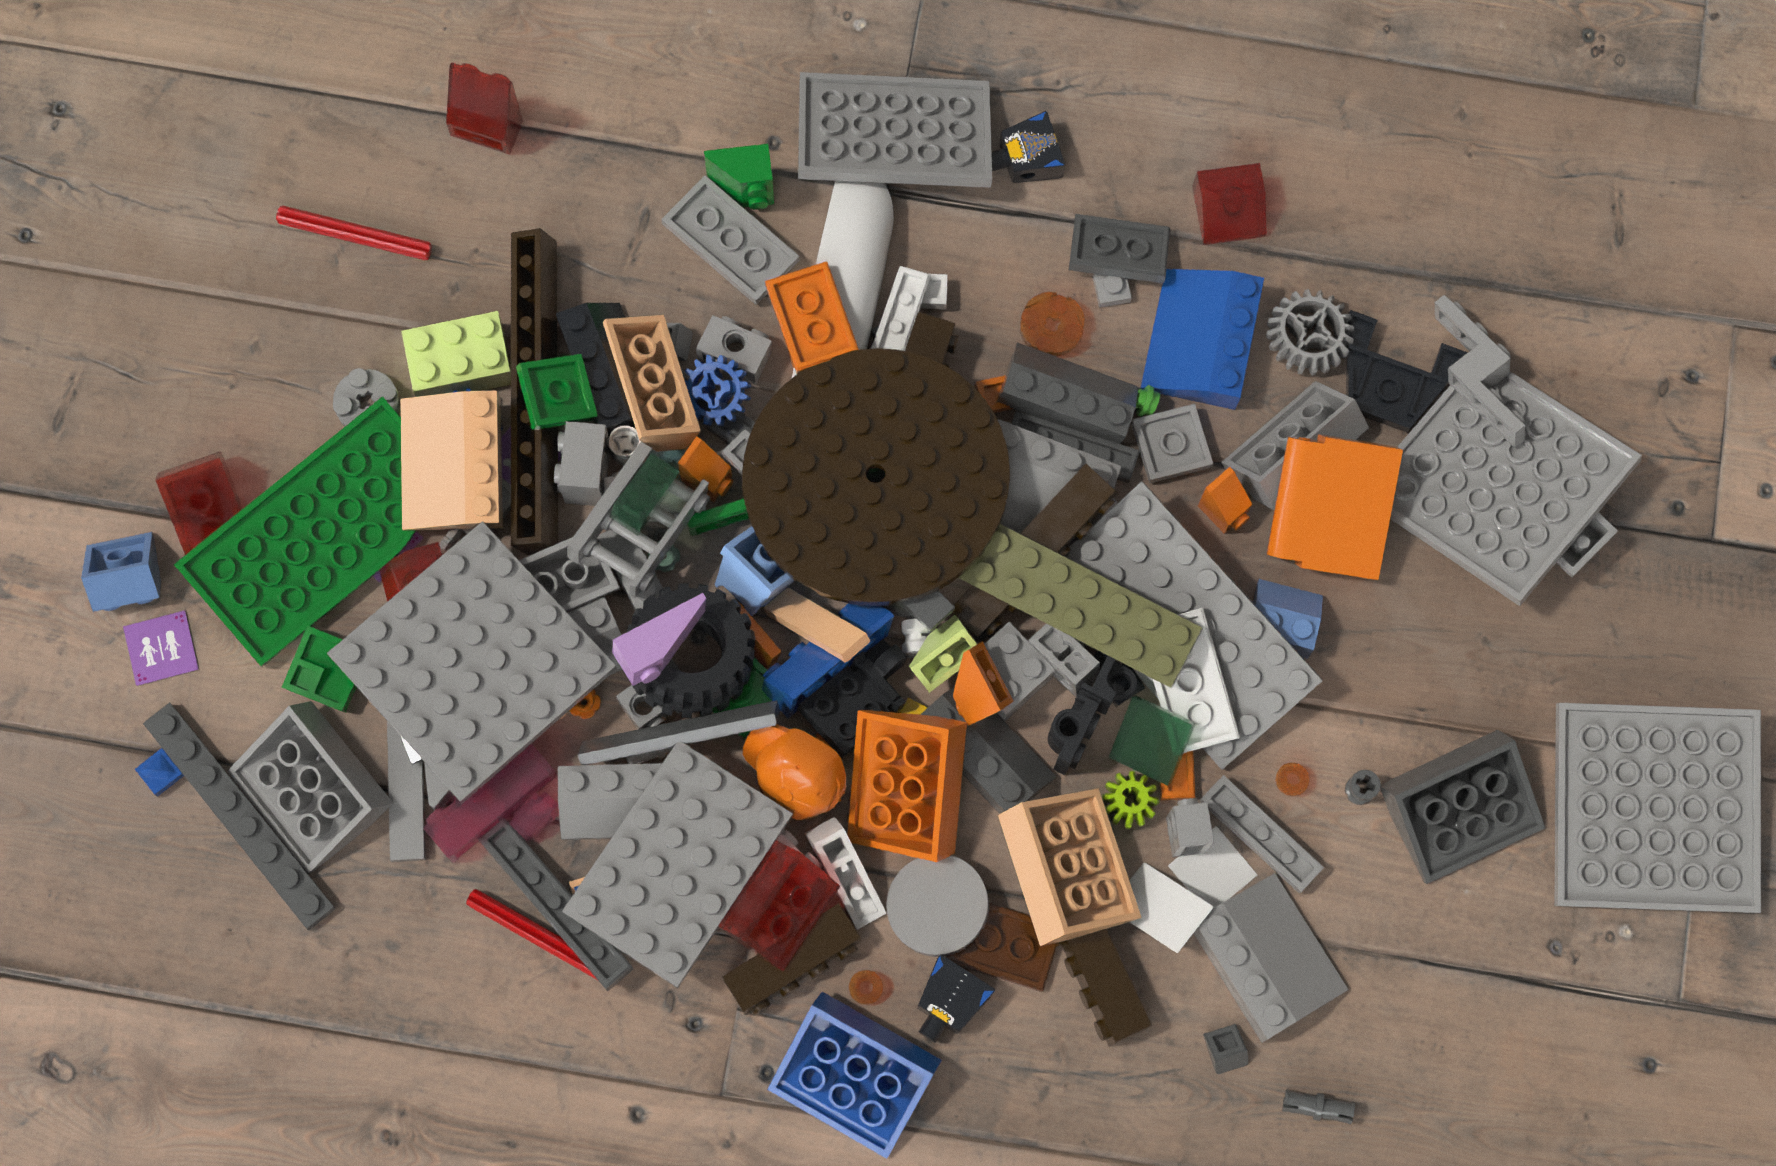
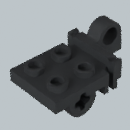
(861, 686)
(1083, 717)

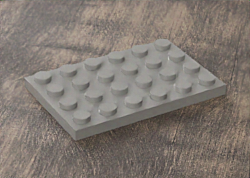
(894, 130)
(677, 863)

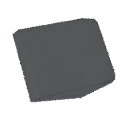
(1226, 1049)

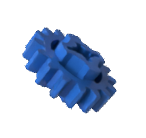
(713, 376)

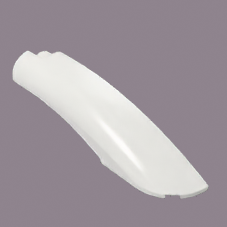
(857, 249)

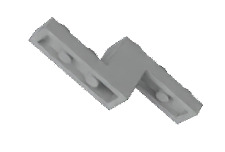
(1480, 370)

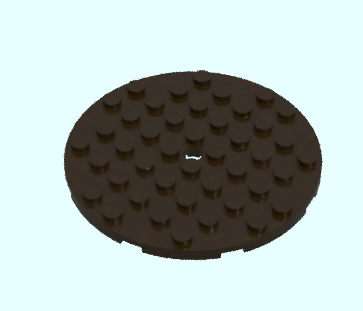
(889, 537)

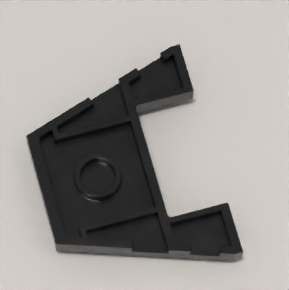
(1389, 388)

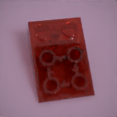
(482, 108)

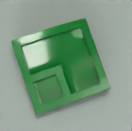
(316, 674)

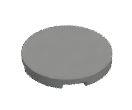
(937, 906)

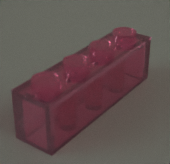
(461, 825)

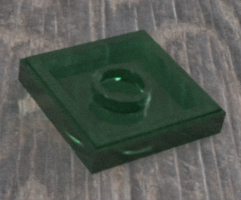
(1151, 740)

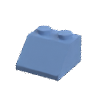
(121, 572)
(1292, 613)

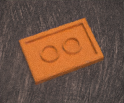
(811, 316)

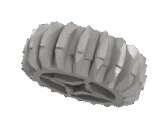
(1320, 339)

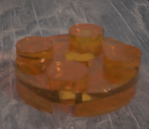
(1057, 308)

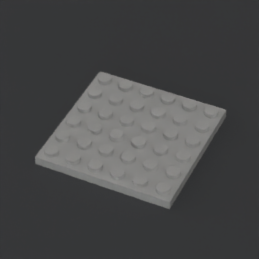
(1501, 506)
(472, 661)
(1658, 808)

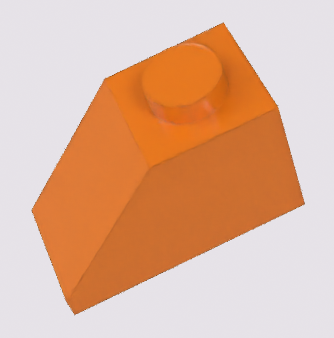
(703, 463)
(1226, 502)
(979, 686)

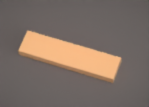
(817, 624)

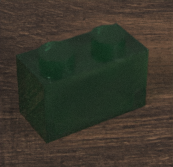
(644, 494)

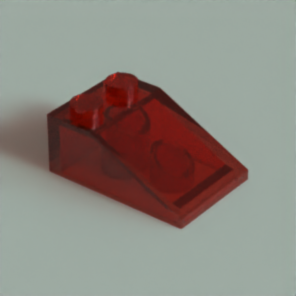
(198, 498)

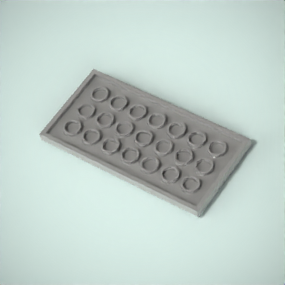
(1158, 559)

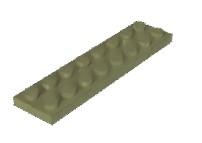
(1084, 605)

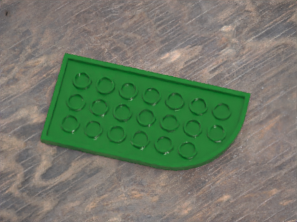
(307, 537)

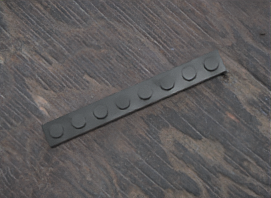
(239, 816)

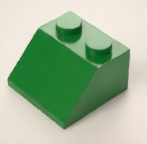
(743, 174)

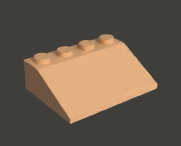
(451, 461)
(1069, 865)

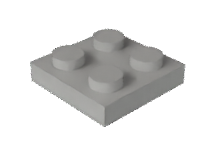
(1172, 443)

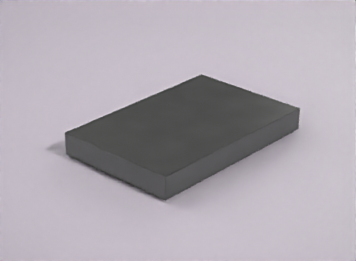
(1119, 248)

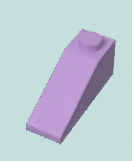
(651, 646)

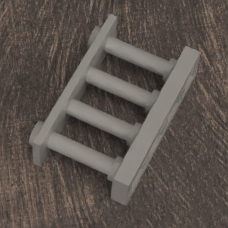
(586, 542)

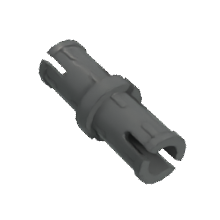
(1318, 1106)

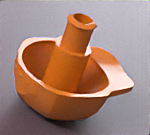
(796, 770)

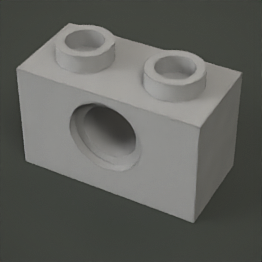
(723, 332)

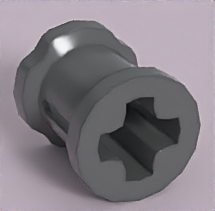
(1372, 785)

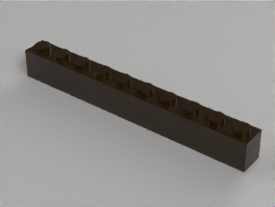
(532, 339)

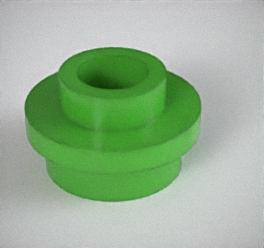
(1147, 401)

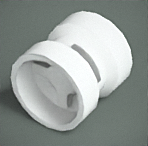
(621, 440)
(915, 635)

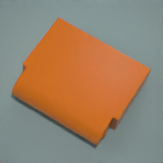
(1335, 504)

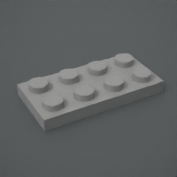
(729, 239)

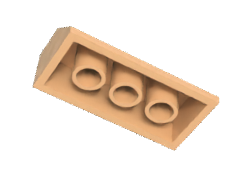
(652, 381)

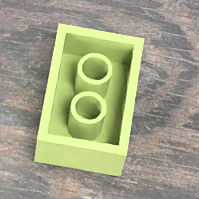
(458, 355)

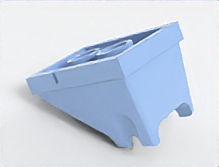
(750, 572)

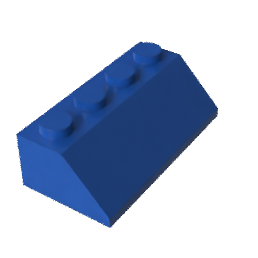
(813, 666)

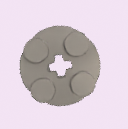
(360, 384)

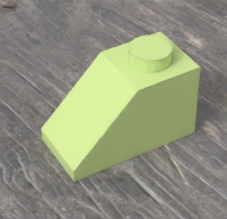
(941, 653)

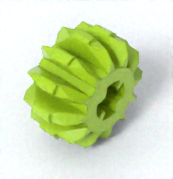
(1142, 799)

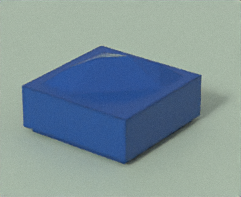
(159, 772)

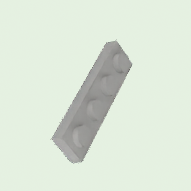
(1261, 834)

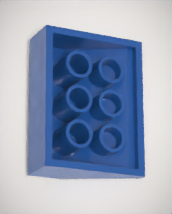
(1203, 335)
(854, 1074)

